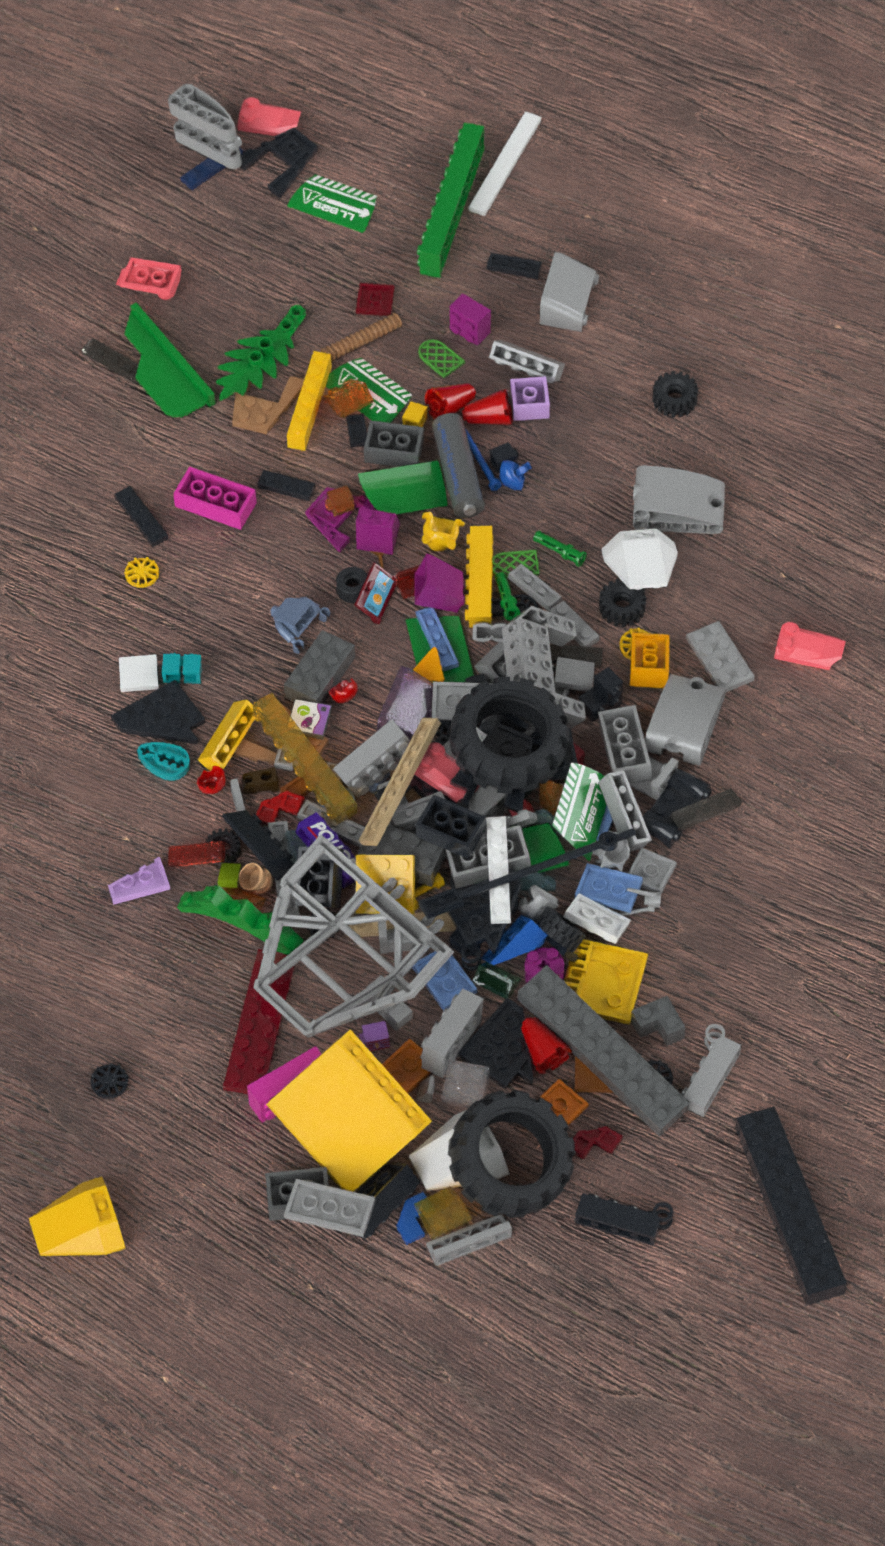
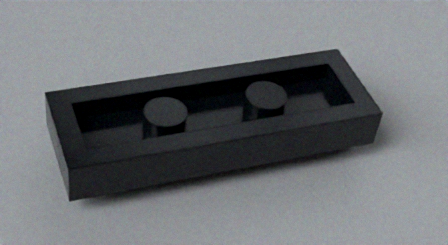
(514, 265)
(286, 485)

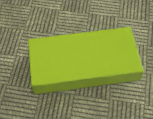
(229, 875)

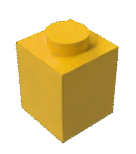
(415, 414)

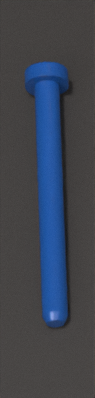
(494, 483)

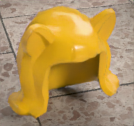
(440, 532)

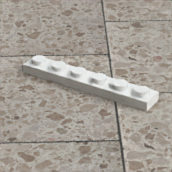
(497, 868)

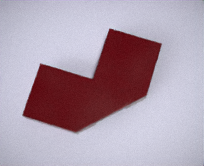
(602, 1137)

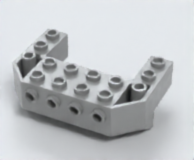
(529, 654)

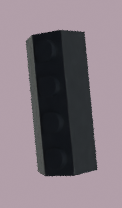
(260, 842)
(389, 1187)

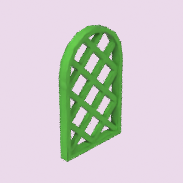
(443, 346)
(519, 553)

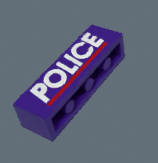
(314, 826)

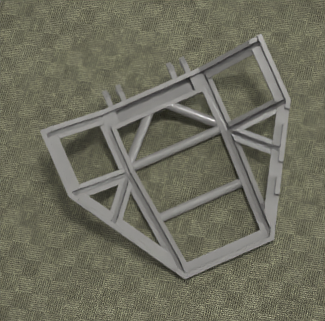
(389, 909)

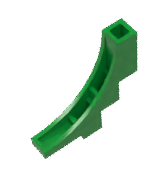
(241, 913)

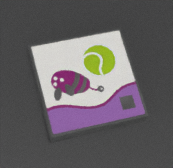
(311, 717)

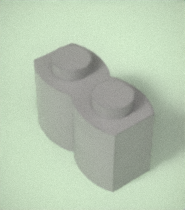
(484, 631)

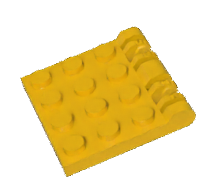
(607, 978)

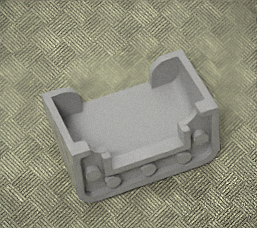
(567, 293)

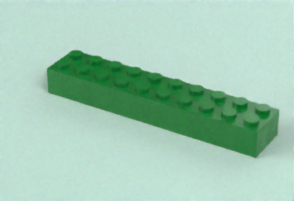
(451, 200)

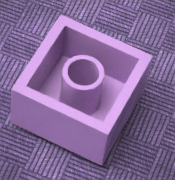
(529, 398)

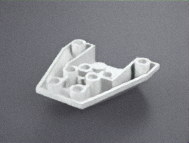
(641, 558)
(433, 1162)

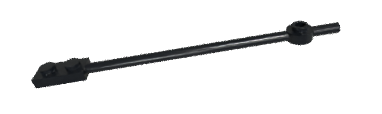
(451, 899)

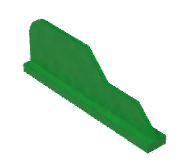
(164, 370)

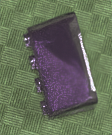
(407, 701)

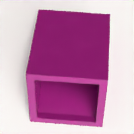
(376, 531)
(439, 585)

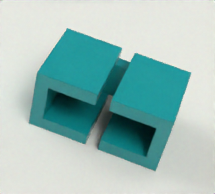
(191, 668)

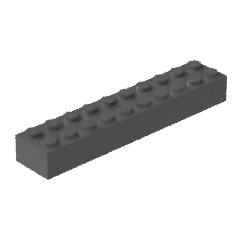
(603, 1051)

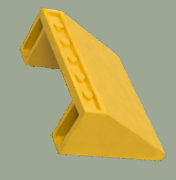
(348, 1112)

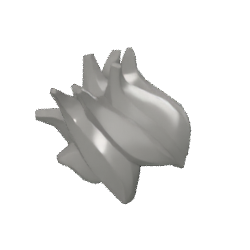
(613, 858)

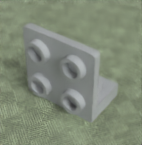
(660, 775)

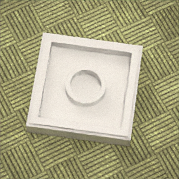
(138, 673)

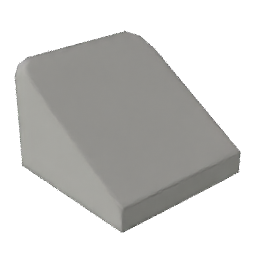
(426, 1090)

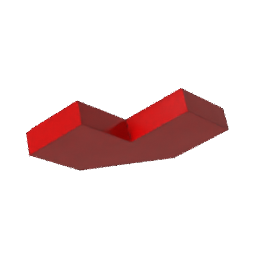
(285, 801)

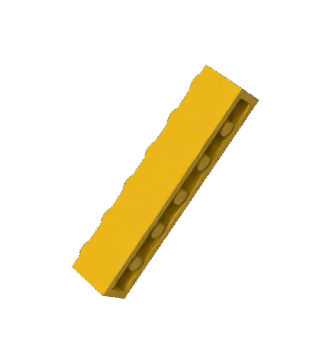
(309, 401)
(480, 575)

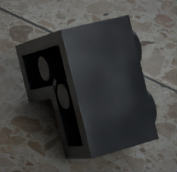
(604, 695)

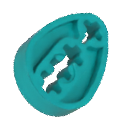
(162, 769)

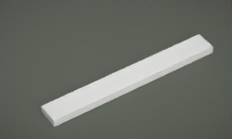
(504, 163)

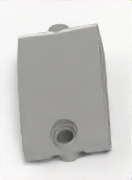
(205, 126)
(677, 501)
(685, 718)

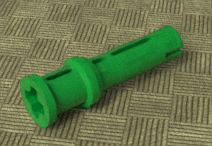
(567, 551)
(507, 601)

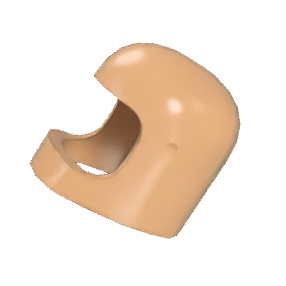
(255, 878)

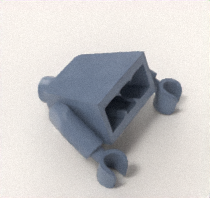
(294, 617)

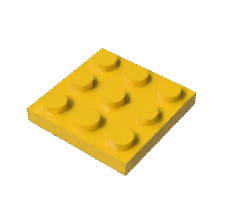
(382, 868)

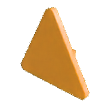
(431, 667)

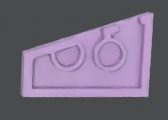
(146, 881)

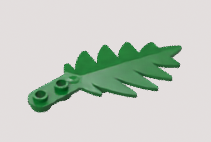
(260, 355)

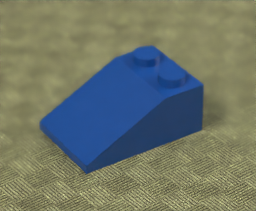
(518, 939)

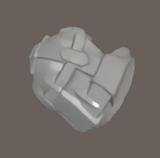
(539, 901)

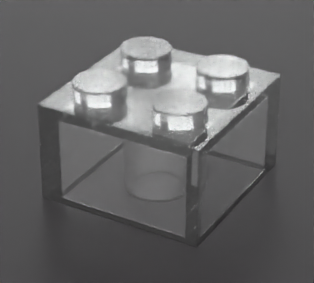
(465, 1083)

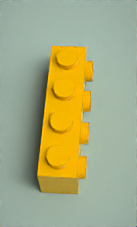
(228, 735)

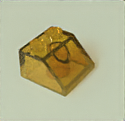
(442, 1212)

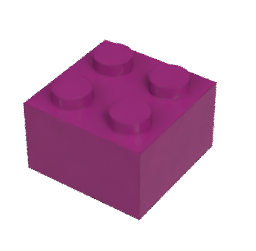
(470, 319)

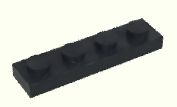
(141, 516)

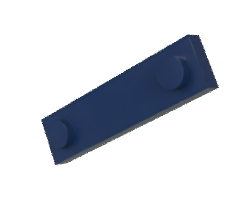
(202, 172)

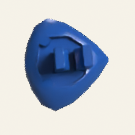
(513, 474)

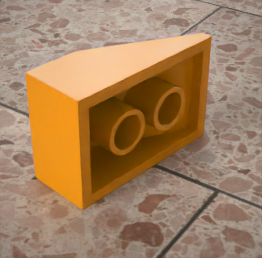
(649, 660)

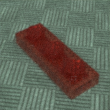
(196, 854)

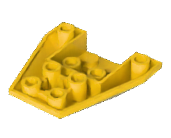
(78, 1223)

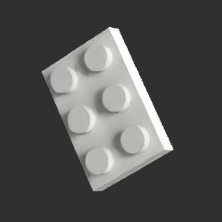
(597, 918)

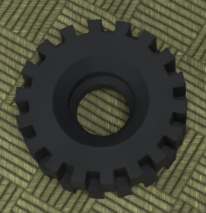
(675, 384)
(621, 615)
(560, 928)

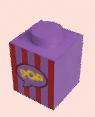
(375, 1036)

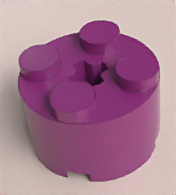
(539, 958)

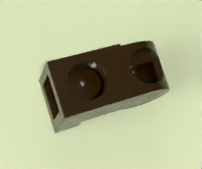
(260, 781)

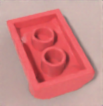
(265, 118)
(151, 277)
(808, 647)
(438, 769)

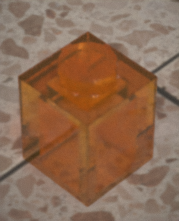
(339, 501)

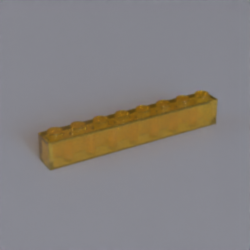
(304, 758)

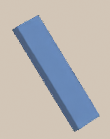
(437, 637)

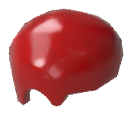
(344, 691)
(212, 781)

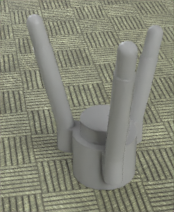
(651, 899)

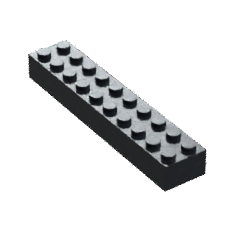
(790, 1206)

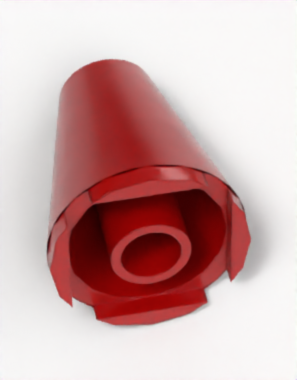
(448, 398)
(490, 410)
(544, 1045)

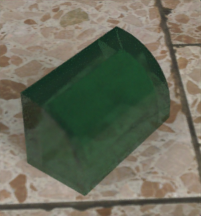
(496, 980)

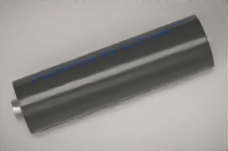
(458, 465)

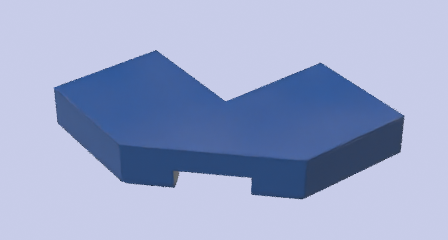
(407, 1223)

